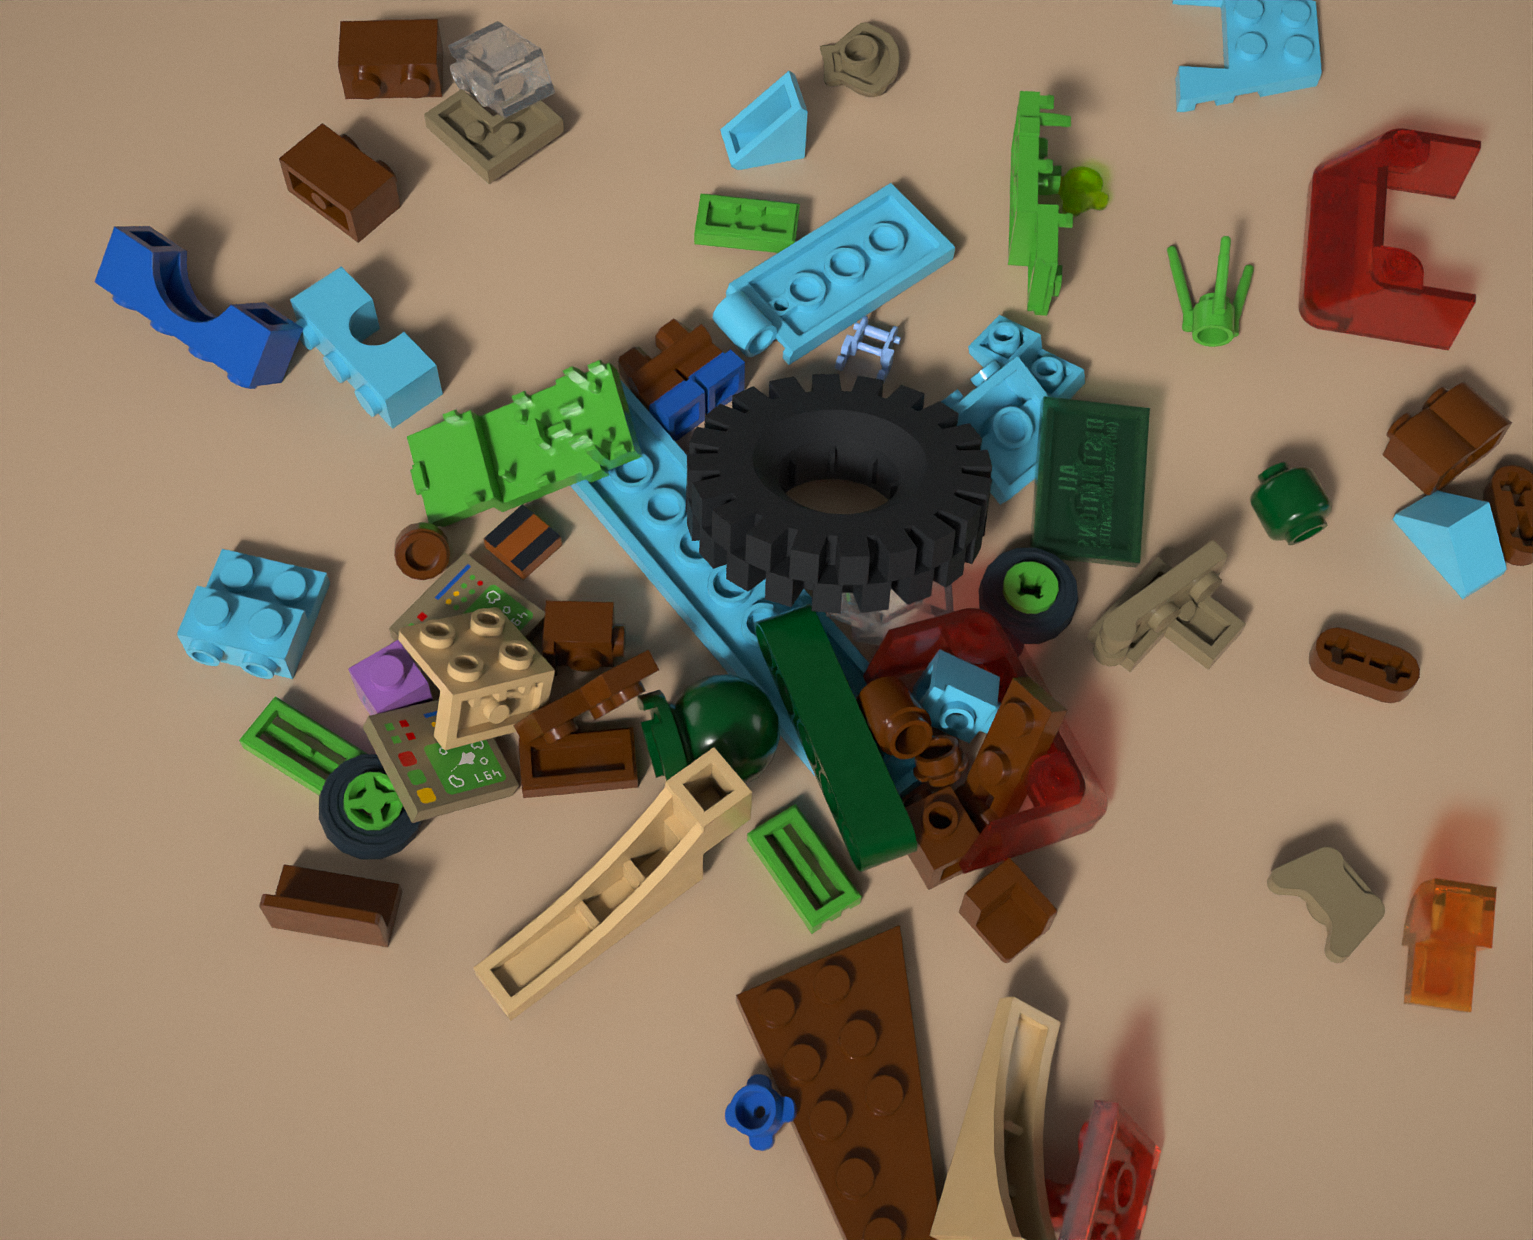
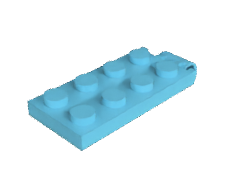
(832, 276)

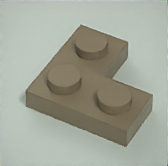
(490, 142)
(1200, 629)

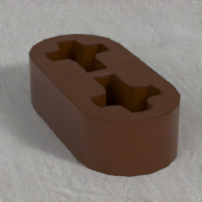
(1511, 515)
(1364, 665)

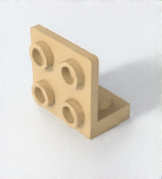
(483, 673)

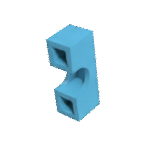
(387, 377)

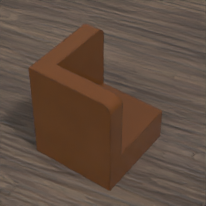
(1007, 911)

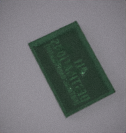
(1090, 481)

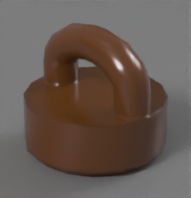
(421, 551)

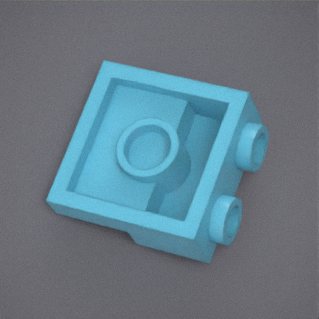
(1006, 417)
(253, 615)

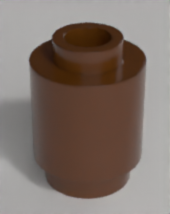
(895, 718)

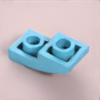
(1008, 339)

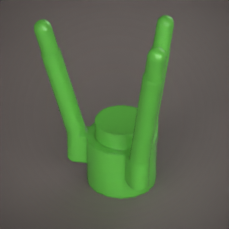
(1214, 318)

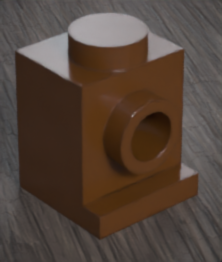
(582, 635)

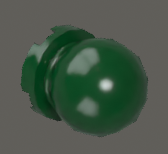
(709, 714)

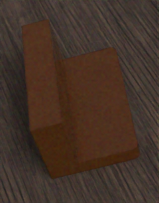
(333, 905)

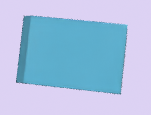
(769, 127)
(1456, 538)

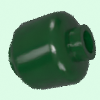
(1290, 503)

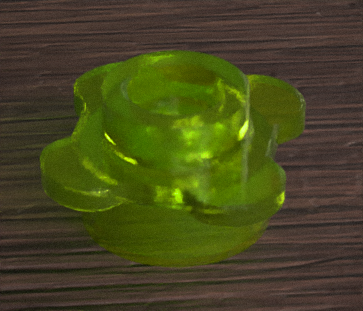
(1082, 191)

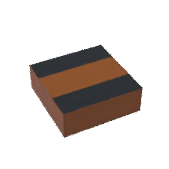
(522, 542)

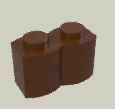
(1445, 437)

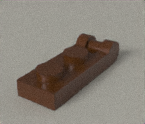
(1015, 739)

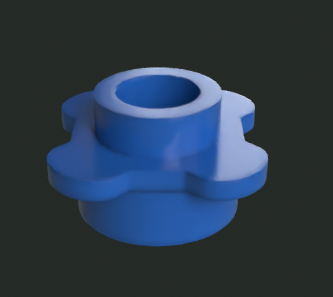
(743, 1107)

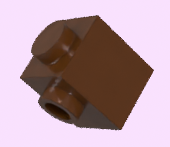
(942, 834)

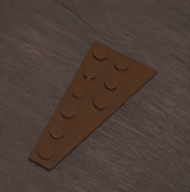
(848, 1057)

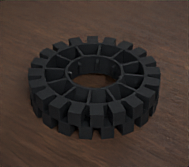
(909, 454)

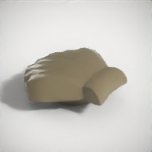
(862, 60)

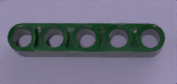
(835, 738)

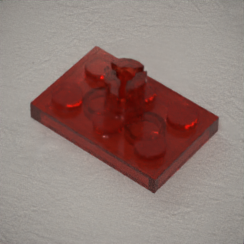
(1110, 1179)

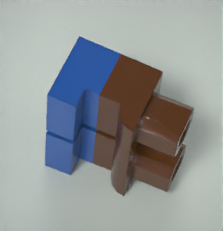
(684, 378)

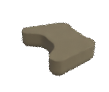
(1333, 898)

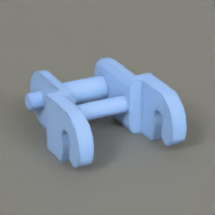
(853, 343)

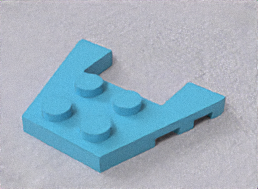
(1265, 50)

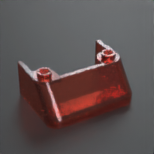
(1347, 273)
(1060, 784)

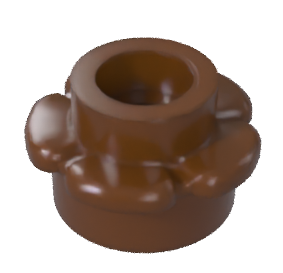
(941, 762)

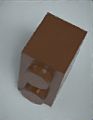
(390, 59)
(340, 182)

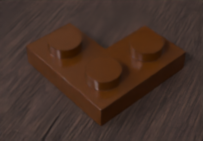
(598, 696)

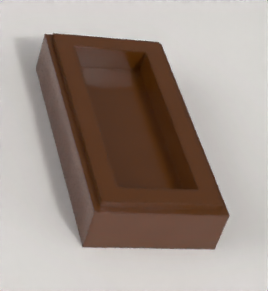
(579, 763)

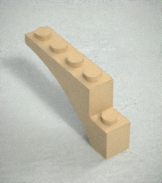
(625, 888)
(998, 1160)

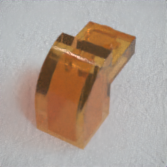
(1442, 935)

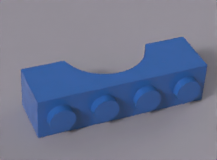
(152, 278)

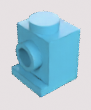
(958, 696)

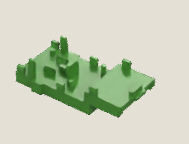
(1035, 225)
(524, 447)

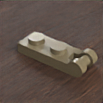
(1159, 603)

